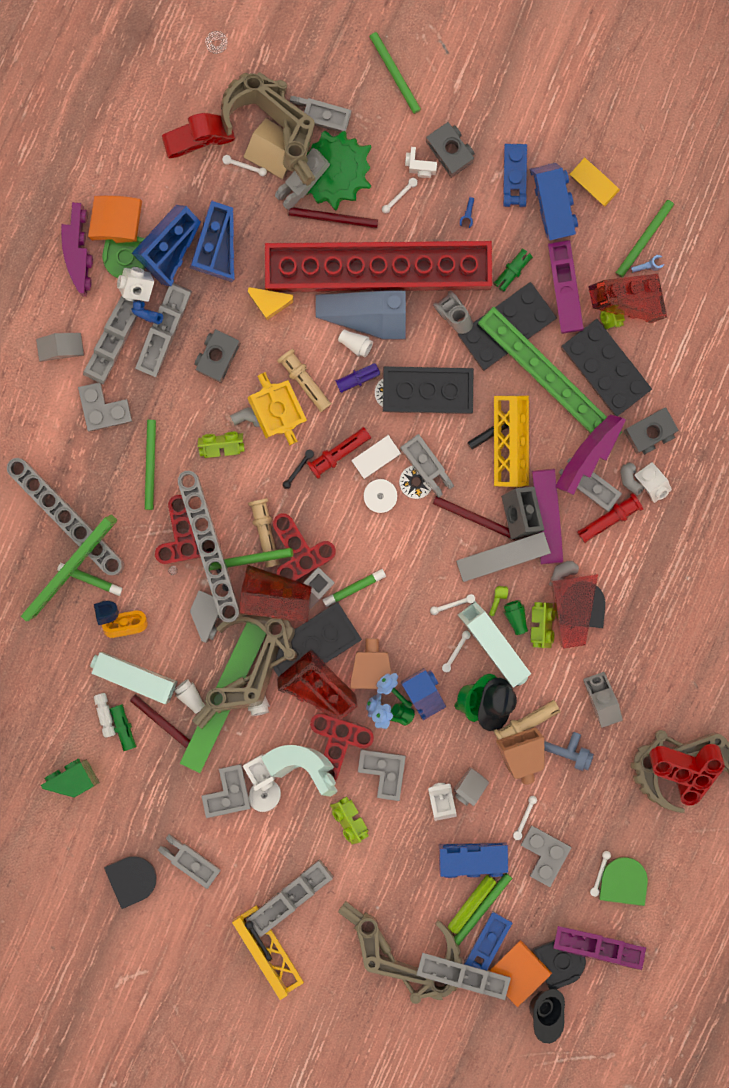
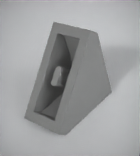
(59, 346)

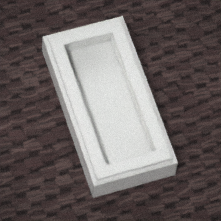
(376, 457)

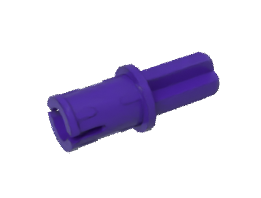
(358, 377)

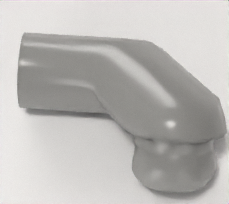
(243, 415)
(628, 480)
(564, 569)

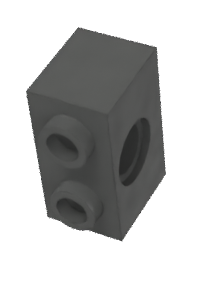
(453, 162)
(217, 369)
(638, 432)
(522, 512)

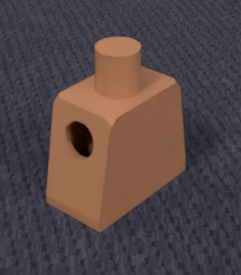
(369, 666)
(523, 754)

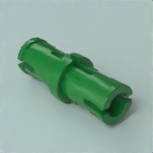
(513, 270)
(123, 727)

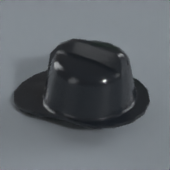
(496, 704)
(548, 1015)

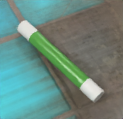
(90, 579)
(353, 588)

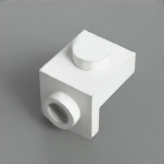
(422, 168)
(653, 482)
(259, 774)
(442, 801)

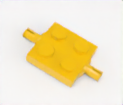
(277, 409)

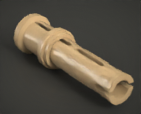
(298, 372)
(262, 521)
(529, 721)

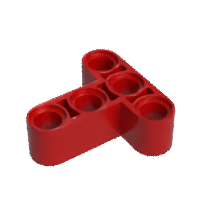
(200, 132)
(180, 539)
(304, 550)
(341, 742)
(691, 773)

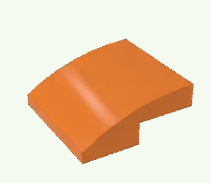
(115, 218)
(525, 972)

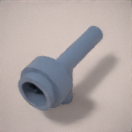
(583, 758)

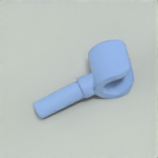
(647, 265)

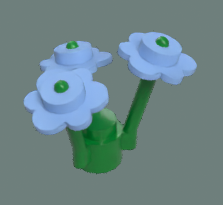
(383, 714)

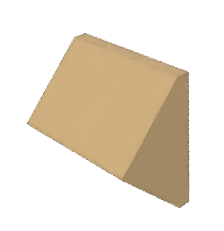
(267, 148)

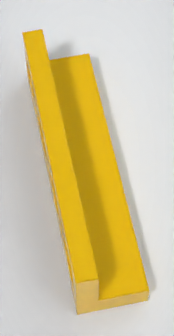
(516, 441)
(266, 967)

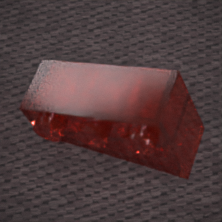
(630, 296)
(274, 596)
(573, 608)
(318, 685)

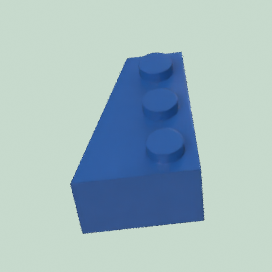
(554, 201)
(167, 243)
(215, 244)
(423, 693)
(473, 859)

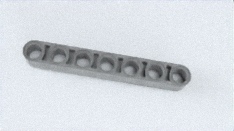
(56, 510)
(203, 536)

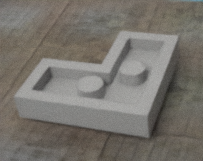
(98, 413)
(390, 769)
(234, 793)
(551, 853)

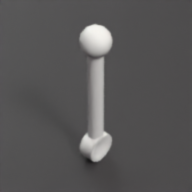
(227, 160)
(412, 183)
(435, 610)
(447, 666)
(517, 834)
(594, 890)

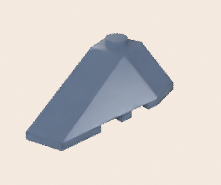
(371, 313)

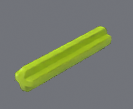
(471, 904)

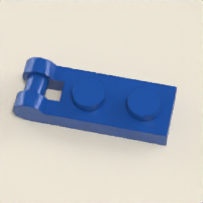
(515, 174)
(489, 941)

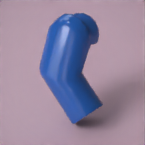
(148, 315)

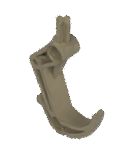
(270, 98)
(253, 695)
(646, 776)
(389, 966)

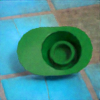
(470, 697)

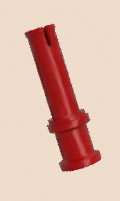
(330, 458)
(619, 512)

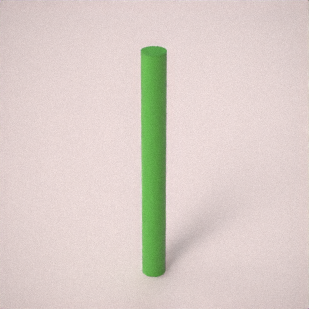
(395, 73)
(644, 239)
(150, 465)
(254, 558)
(482, 908)

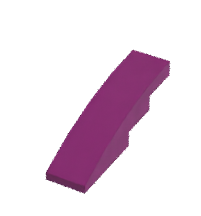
(595, 447)
(547, 497)
(599, 948)

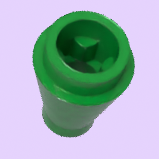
(516, 616)

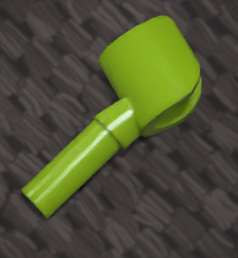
(501, 592)

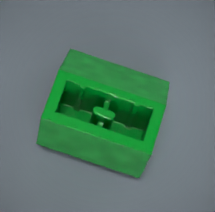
(72, 782)

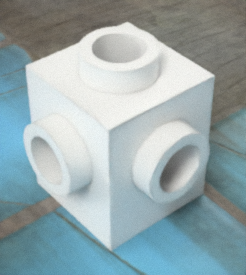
(135, 284)

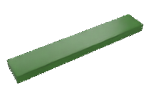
(69, 568)

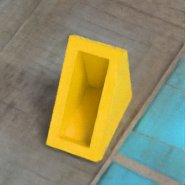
(270, 302)

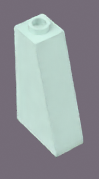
(494, 644)
(133, 677)

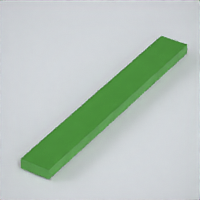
(542, 369)
(237, 667)

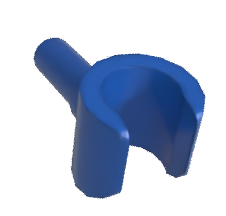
(468, 212)

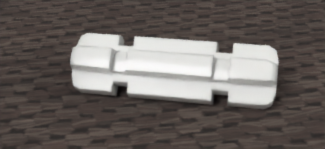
(104, 715)

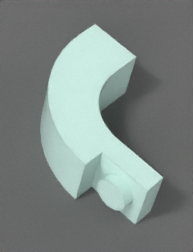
(289, 757)

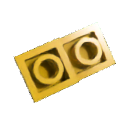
(594, 182)

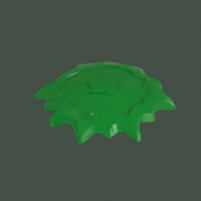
(346, 169)

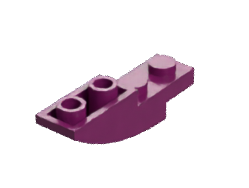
(76, 258)
(565, 286)

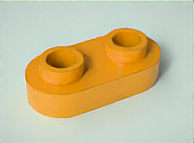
(126, 624)

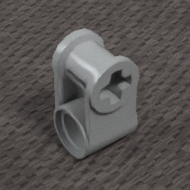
(452, 310)

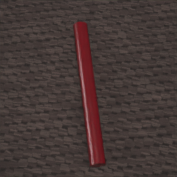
(333, 217)
(469, 515)
(159, 720)

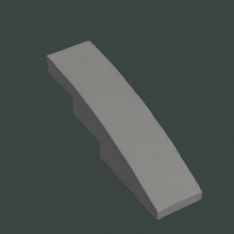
(162, 334)
(111, 341)
(503, 556)
(290, 898)
(463, 976)

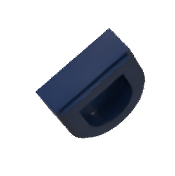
(106, 612)

